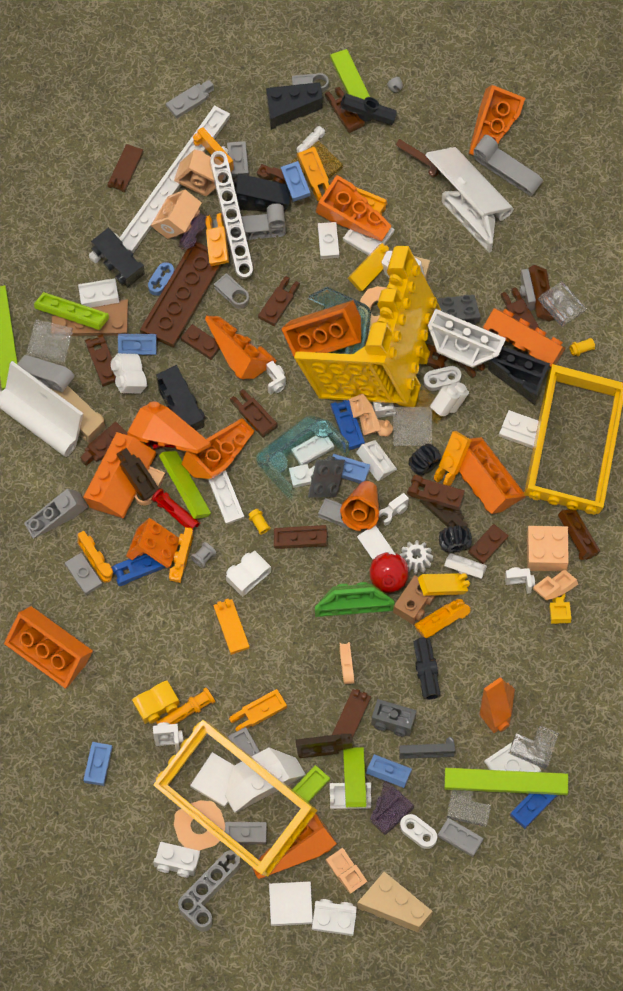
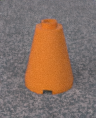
(361, 507)

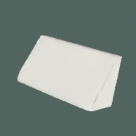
(379, 462)

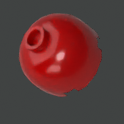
(389, 572)

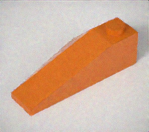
(496, 114)
(349, 209)
(162, 425)
(497, 705)

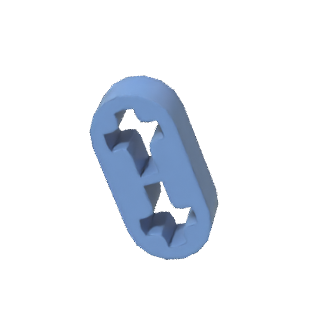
(157, 276)

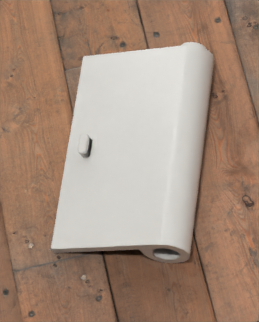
(470, 182)
(41, 410)

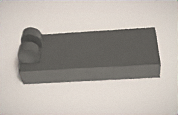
(428, 750)

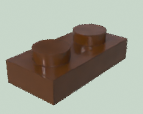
(200, 342)
(488, 544)

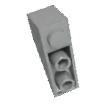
(58, 511)

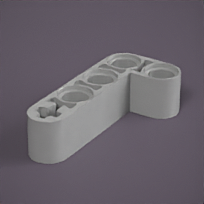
(505, 166)
(261, 225)
(50, 374)
(212, 886)

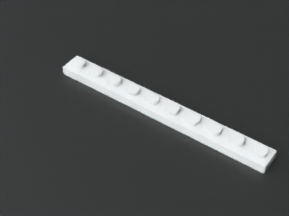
(167, 186)

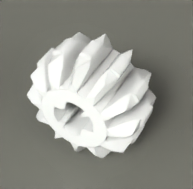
(420, 550)

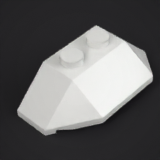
(479, 226)
(463, 340)
(248, 787)

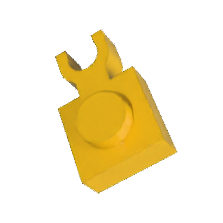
(560, 610)

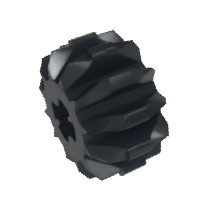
(424, 459)
(455, 539)

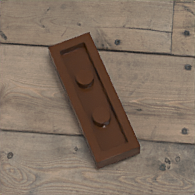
(540, 285)

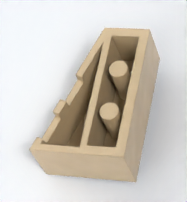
(92, 421)
(393, 902)

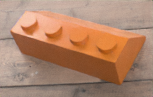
(324, 330)
(489, 478)
(110, 488)
(47, 646)

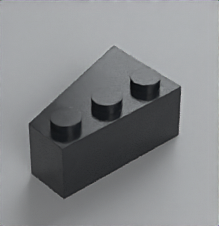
(292, 101)
(258, 193)
(117, 258)
(520, 372)
(178, 397)

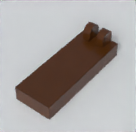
(125, 168)
(433, 171)
(579, 534)
(300, 537)
(352, 713)

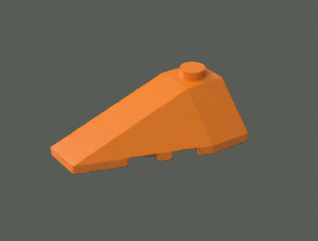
(240, 355)
(221, 453)
(311, 843)

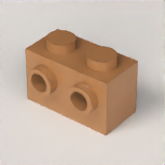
(412, 602)

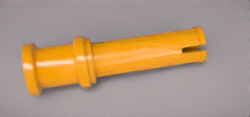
(193, 705)

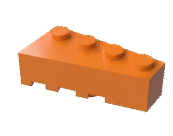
(524, 337)

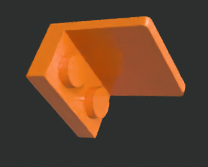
(155, 542)

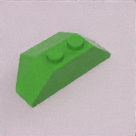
(354, 599)

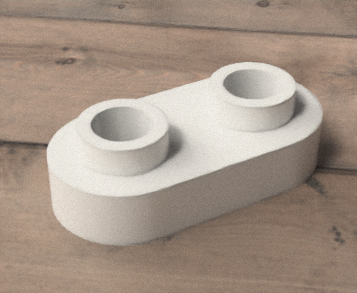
(441, 377)
(419, 831)

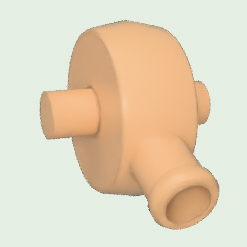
(386, 428)

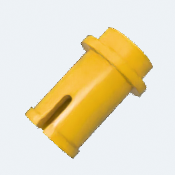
(581, 347)
(259, 521)

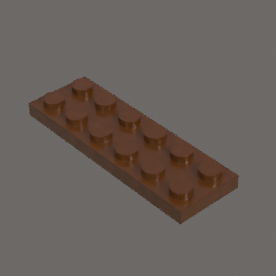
(181, 296)

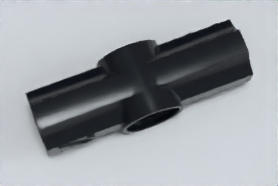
(368, 109)
(426, 668)

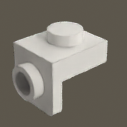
(277, 375)
(517, 576)

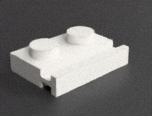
(98, 293)
(519, 429)

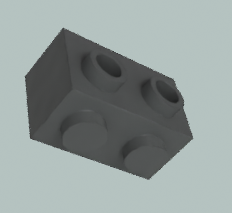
(393, 718)

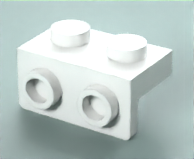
(168, 735)

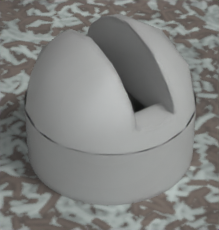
(395, 82)

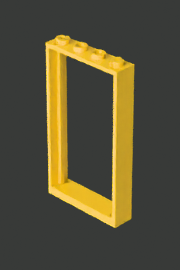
(589, 382)
(286, 839)

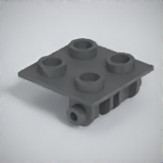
(461, 307)
(326, 477)

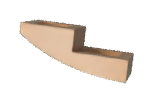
(362, 408)
(554, 587)
(345, 870)

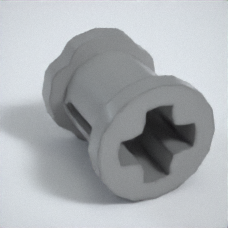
(203, 555)

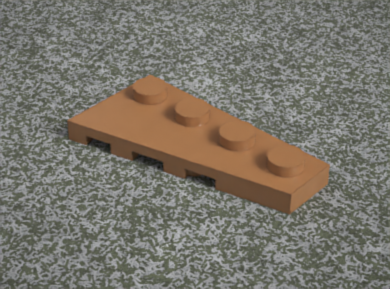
(115, 325)

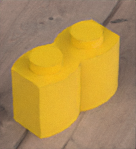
(155, 702)

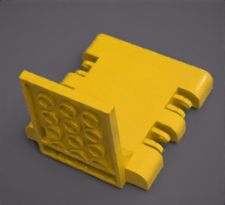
(394, 348)

